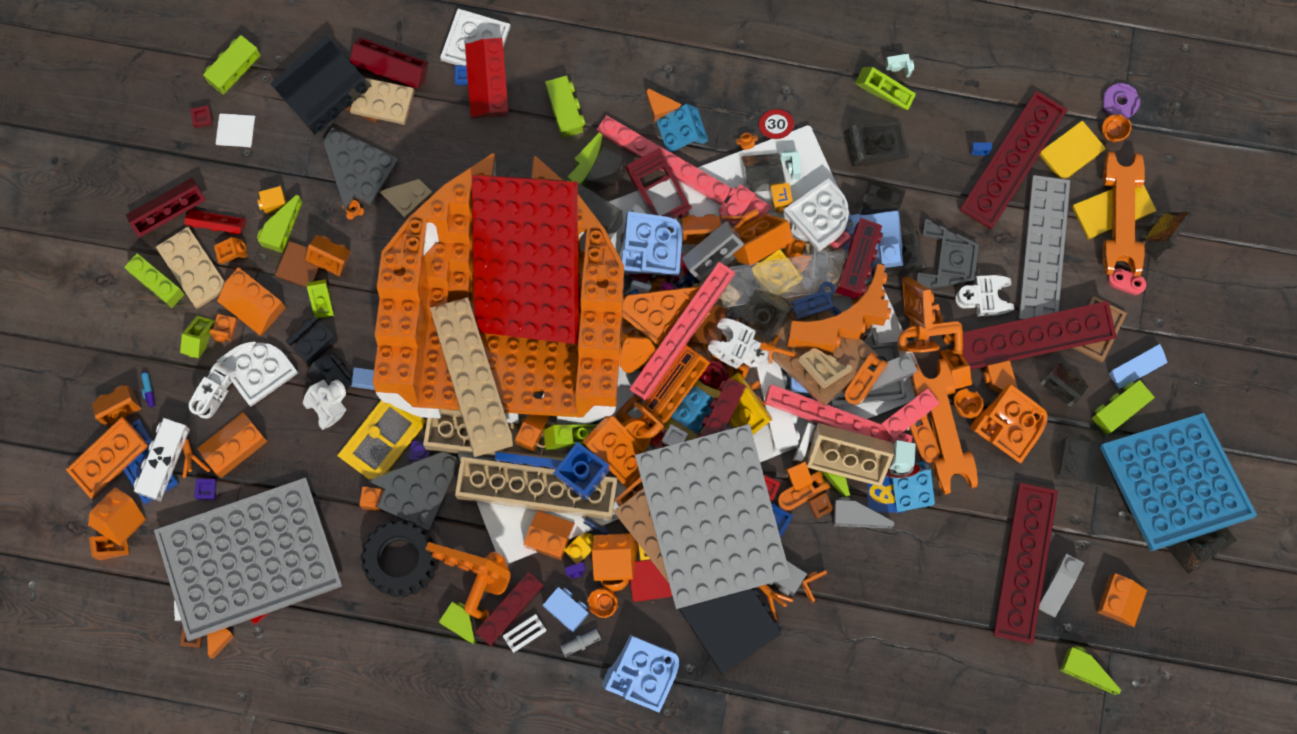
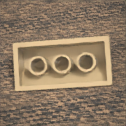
(850, 454)

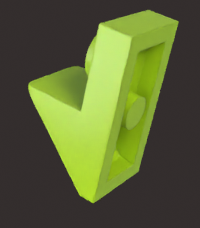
(320, 298)

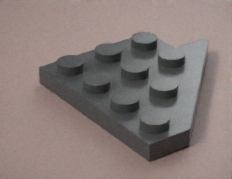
(357, 167)
(894, 391)
(416, 488)

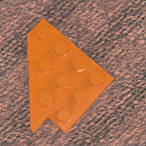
(657, 311)

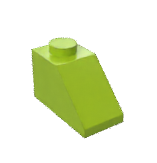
(196, 337)
(459, 621)

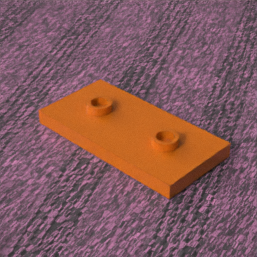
(107, 457)

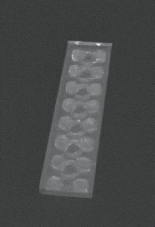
(785, 277)

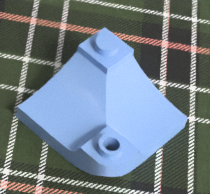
(650, 246)
(890, 247)
(642, 673)

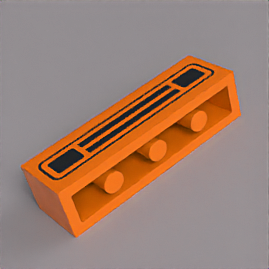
(675, 384)

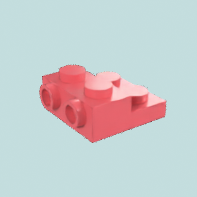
(740, 203)

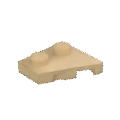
(407, 196)
(823, 367)

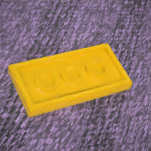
(1096, 212)

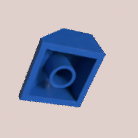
(582, 471)

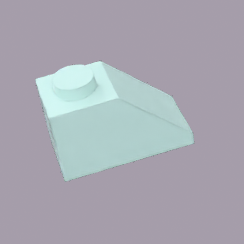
(903, 456)

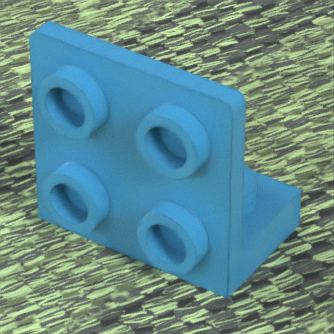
(682, 128)
(693, 409)
(915, 490)

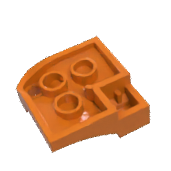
(1011, 423)

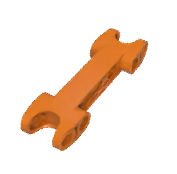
(1123, 243)
(951, 458)

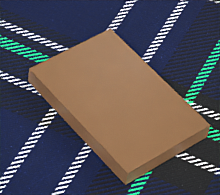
(1100, 349)

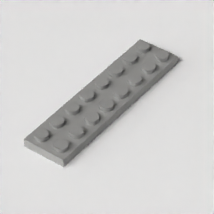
(1044, 247)

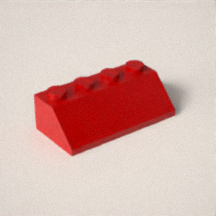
(486, 78)

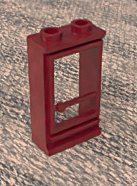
(647, 165)

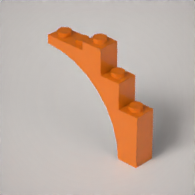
(827, 333)

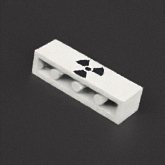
(161, 459)

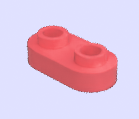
(1127, 282)

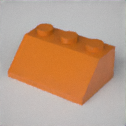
(762, 238)
(250, 302)
(232, 445)

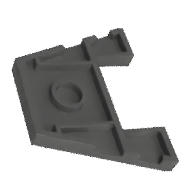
(956, 258)

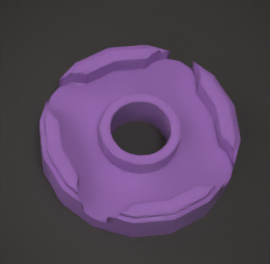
(1125, 91)

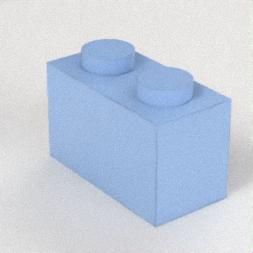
(566, 609)

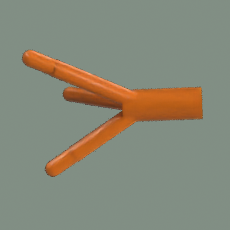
(743, 219)
(772, 348)
(188, 455)
(778, 597)

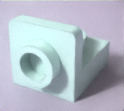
(898, 62)
(793, 160)

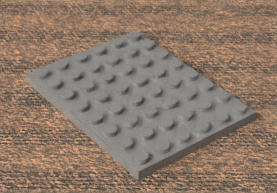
(712, 516)
(247, 559)

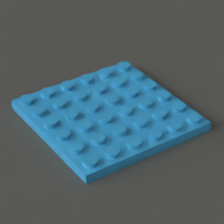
(1177, 481)

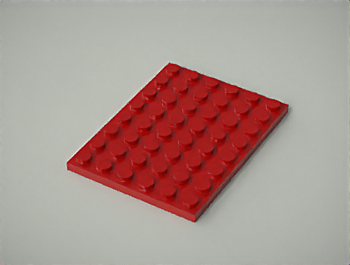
(526, 257)

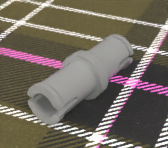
(580, 642)

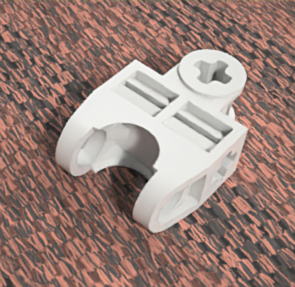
(984, 296)
(739, 345)
(214, 387)
(326, 402)

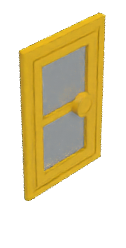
(381, 440)

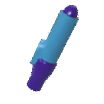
(147, 389)

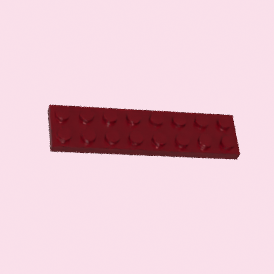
(1013, 160)
(1038, 335)
(1025, 563)

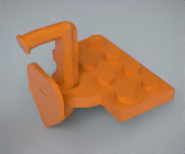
(918, 308)
(634, 348)
(621, 438)
(491, 573)

